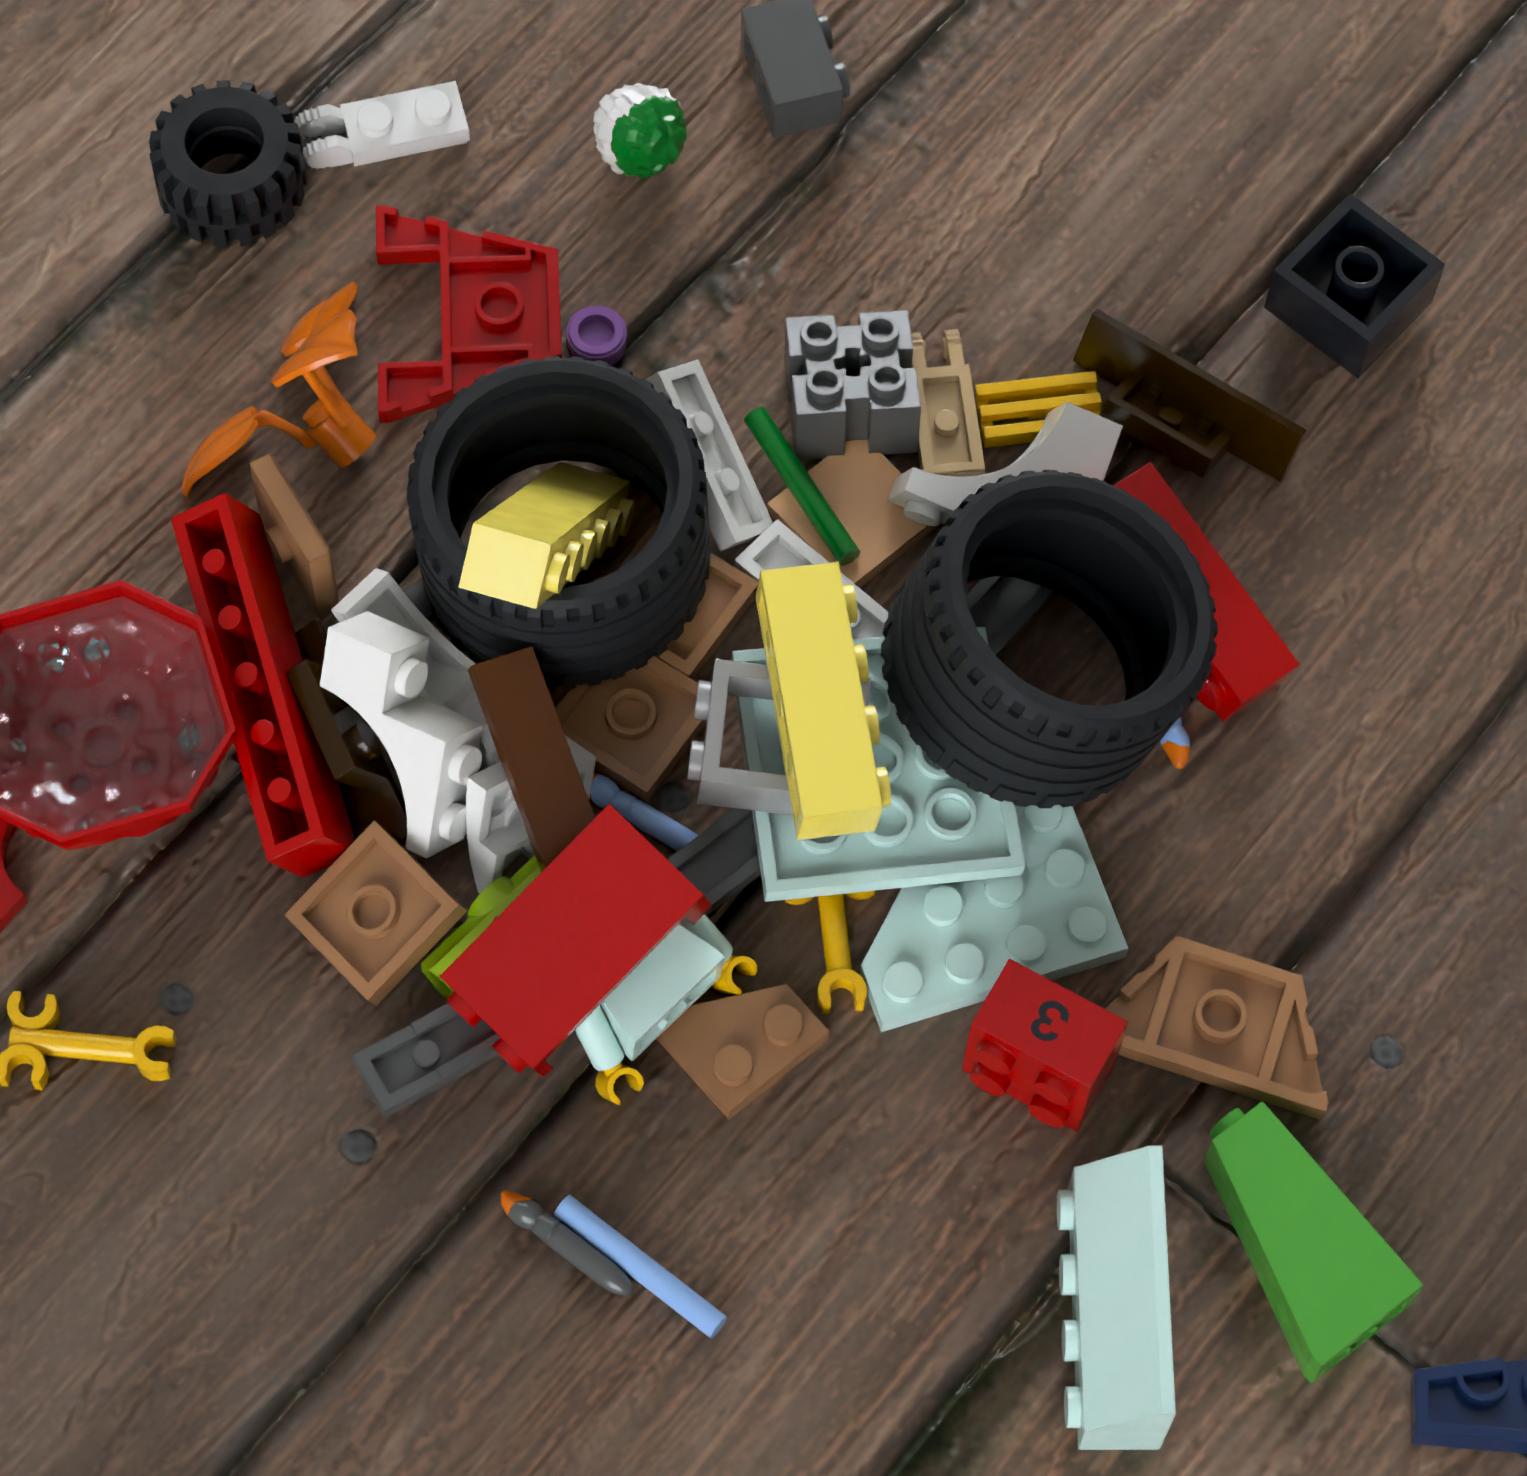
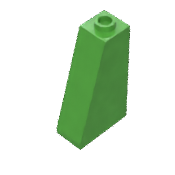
(1308, 1244)

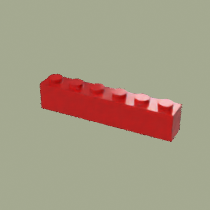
(253, 647)

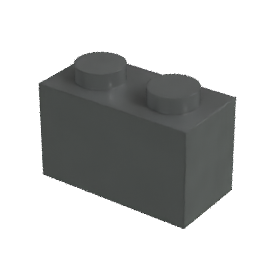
(793, 65)

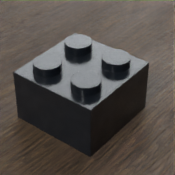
(1353, 285)

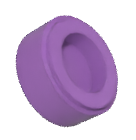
(597, 335)

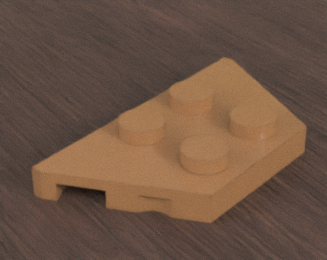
(1224, 1025)

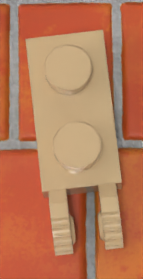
(948, 415)

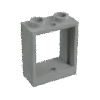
(726, 785)

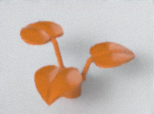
(323, 337)

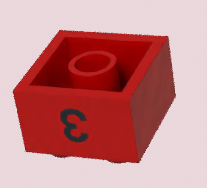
(1042, 1046)

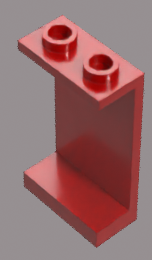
(570, 940)

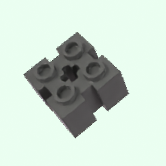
(852, 384)

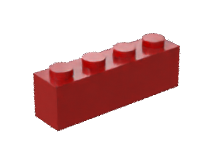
(1249, 650)

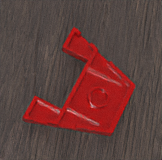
(494, 308)

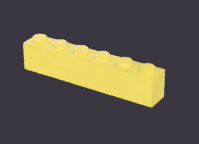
(546, 534)

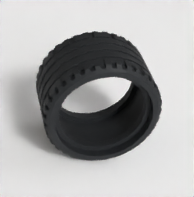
(549, 415)
(1108, 560)

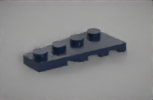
(1471, 1405)

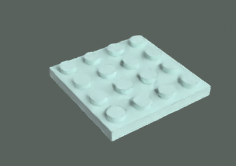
(925, 837)

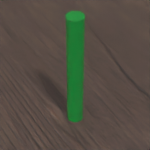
(802, 486)

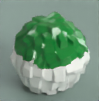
(639, 130)

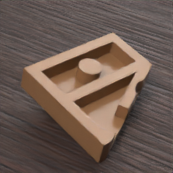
(743, 1043)

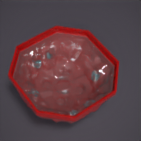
(106, 715)

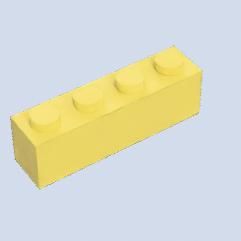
(820, 700)

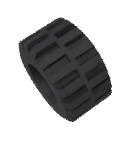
(220, 124)

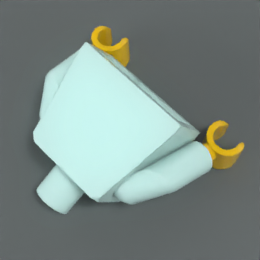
(655, 996)

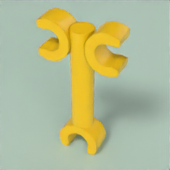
(837, 950)
(35, 1037)

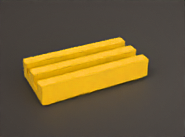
(1033, 400)

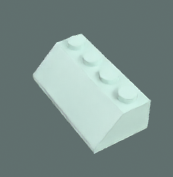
(1118, 1302)

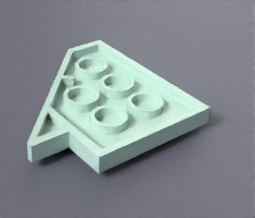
(954, 938)

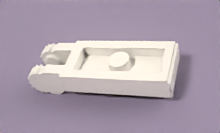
(384, 127)

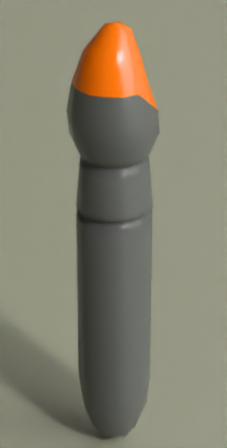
(530, 1215)

